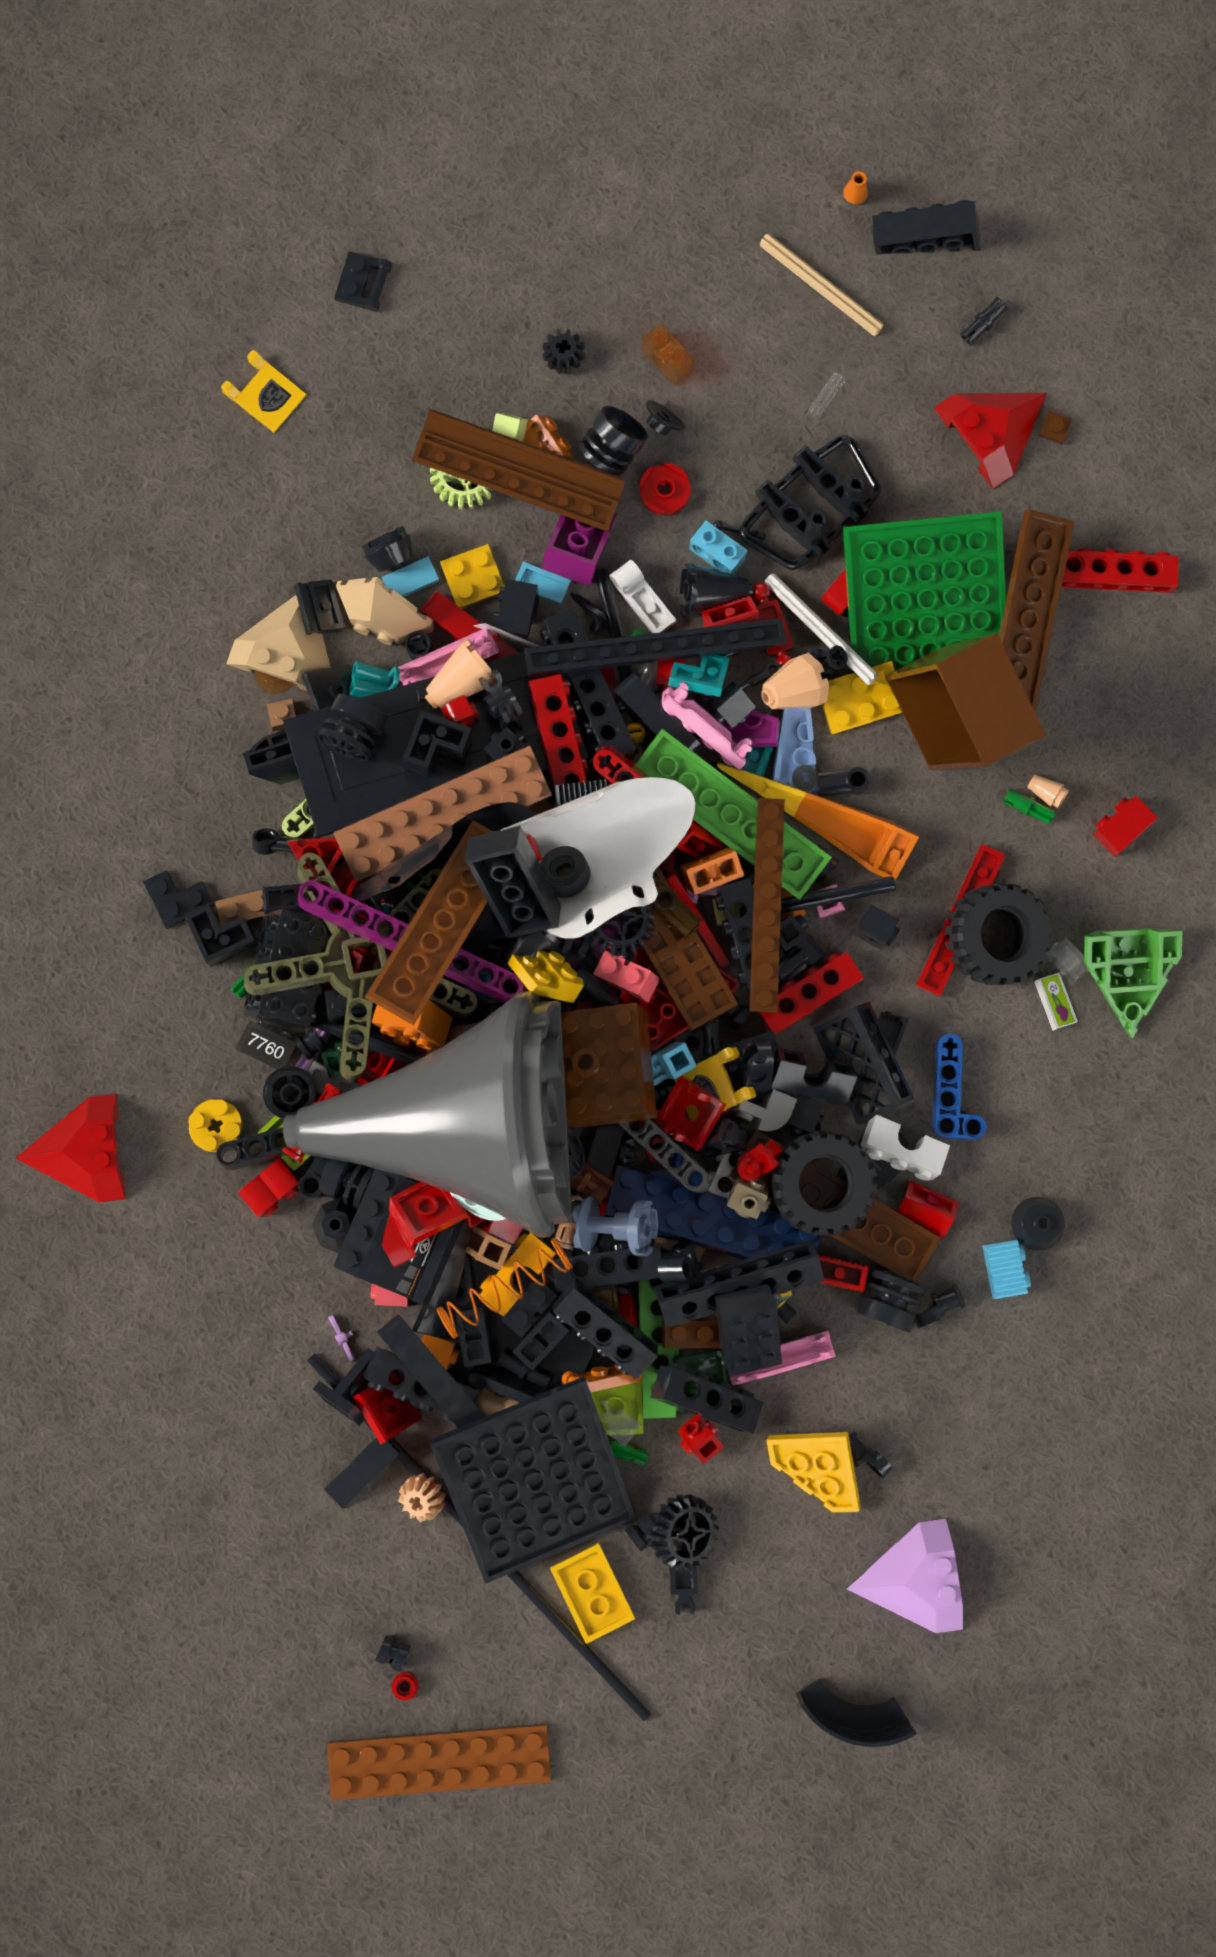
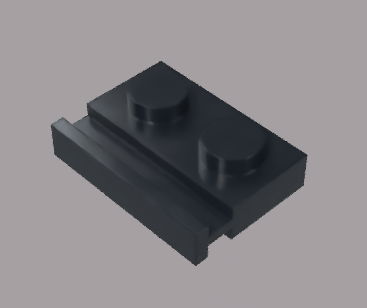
(319, 607)

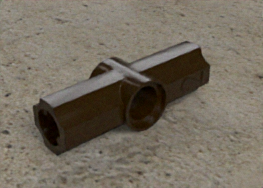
(677, 913)

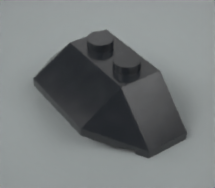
(272, 759)

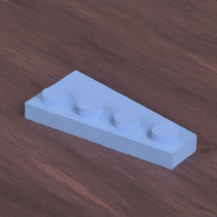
(794, 746)

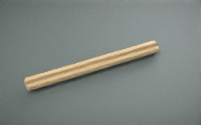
(821, 284)

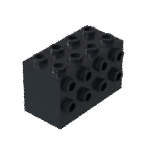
(286, 937)

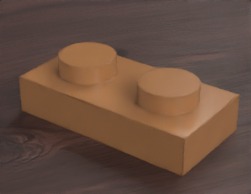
(246, 905)

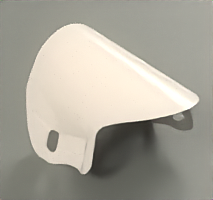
(623, 837)

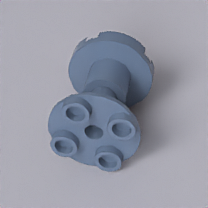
(635, 1227)

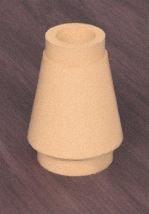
(1048, 790)

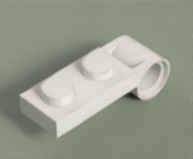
(642, 598)

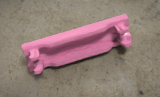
(432, 663)
(705, 725)
(794, 1355)

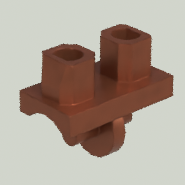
(592, 1183)

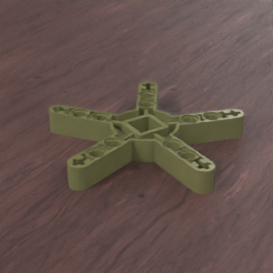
(336, 967)

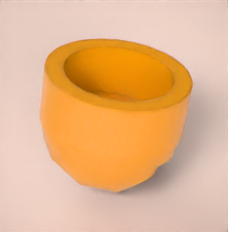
(637, 737)

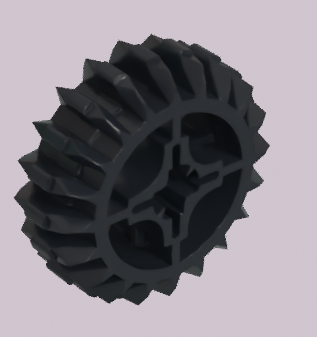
(630, 920)
(676, 1524)

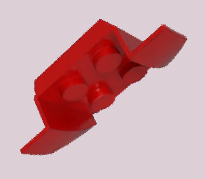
(419, 1215)

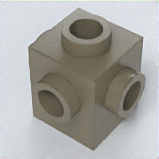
(749, 1197)

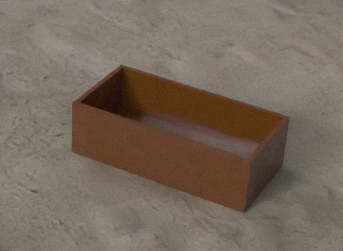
(965, 704)

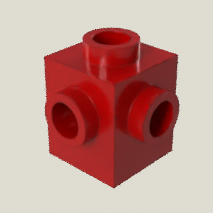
(700, 1438)

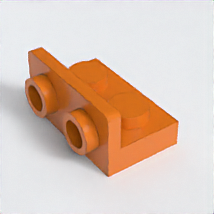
(542, 434)

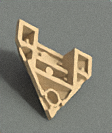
(381, 611)
(280, 646)

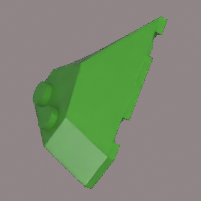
(1132, 968)

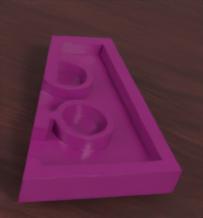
(758, 727)

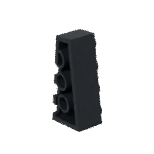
(927, 229)

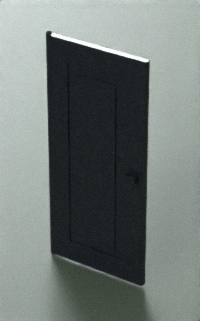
(350, 790)

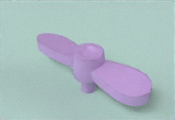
(342, 1338)

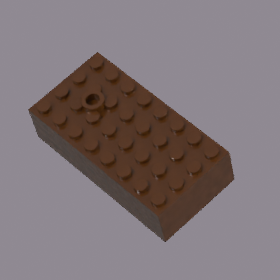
(604, 1065)

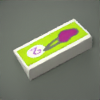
(1055, 1001)

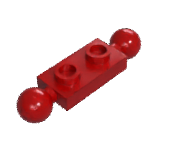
(771, 610)

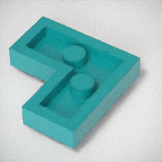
(703, 679)

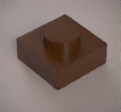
(1055, 427)

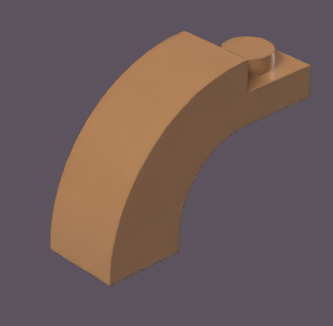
(487, 1248)

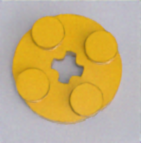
(201, 1121)

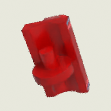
(758, 1160)

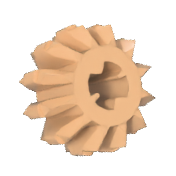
(422, 1497)

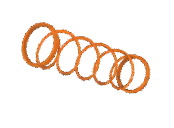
(449, 1323)

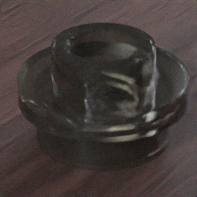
(797, 779)

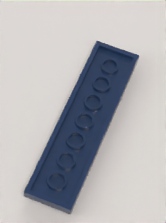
(702, 1216)

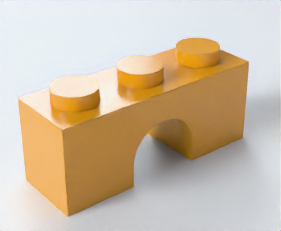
(525, 1256)

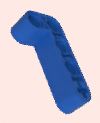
(952, 1087)

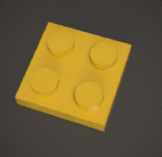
(472, 576)

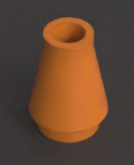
(856, 189)

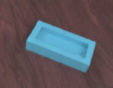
(411, 577)
(550, 586)

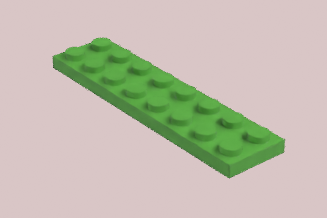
(730, 811)

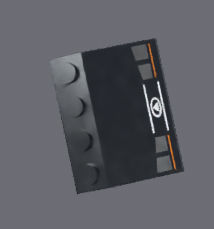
(363, 1250)

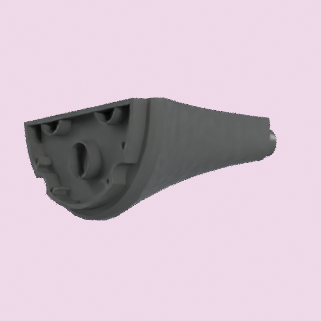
(466, 1118)

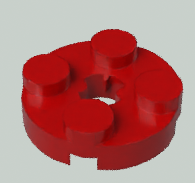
(660, 476)

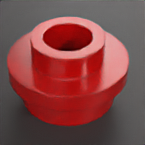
(398, 1692)

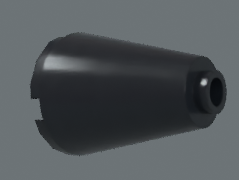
(709, 588)
(527, 945)

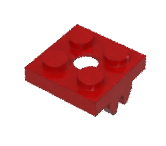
(673, 1116)

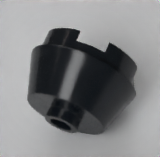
(389, 550)
(288, 1091)
(1037, 1223)

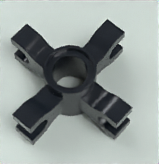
(500, 701)

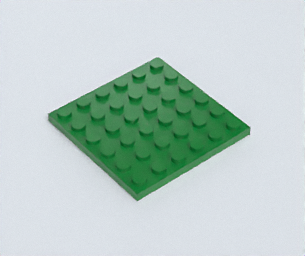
(923, 584)

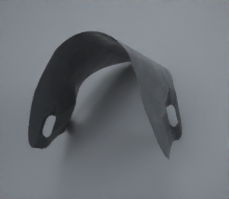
(435, 855)

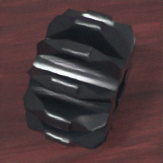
(569, 357)

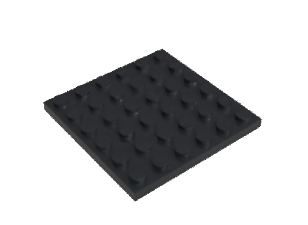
(533, 1479)

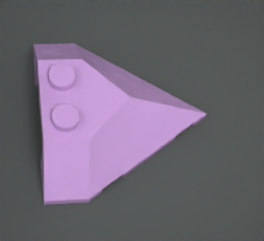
(918, 1579)

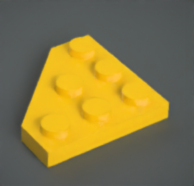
(819, 1466)

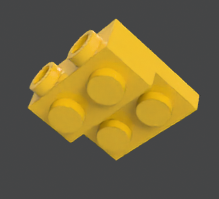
(547, 975)

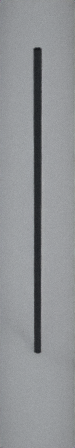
(515, 1576)

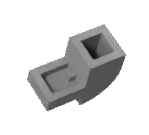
(769, 1115)

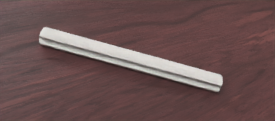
(819, 627)

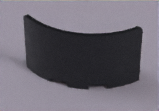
(852, 1723)

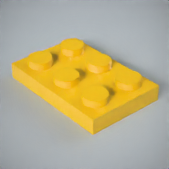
(856, 703)
(592, 1593)

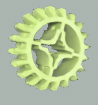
(468, 495)

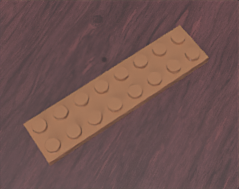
(399, 829)

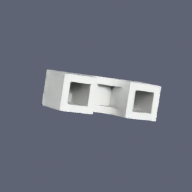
(882, 1143)

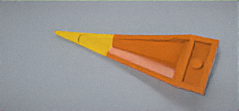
(865, 837)

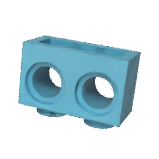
(717, 549)

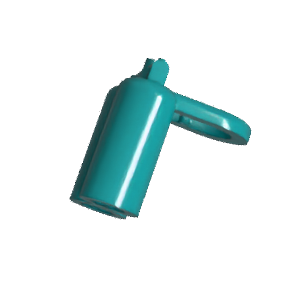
(372, 679)

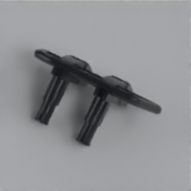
(810, 531)

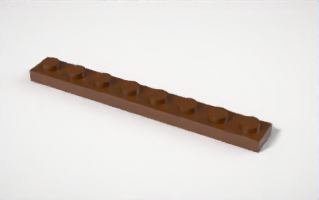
(767, 905)

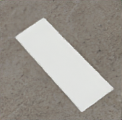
(507, 636)

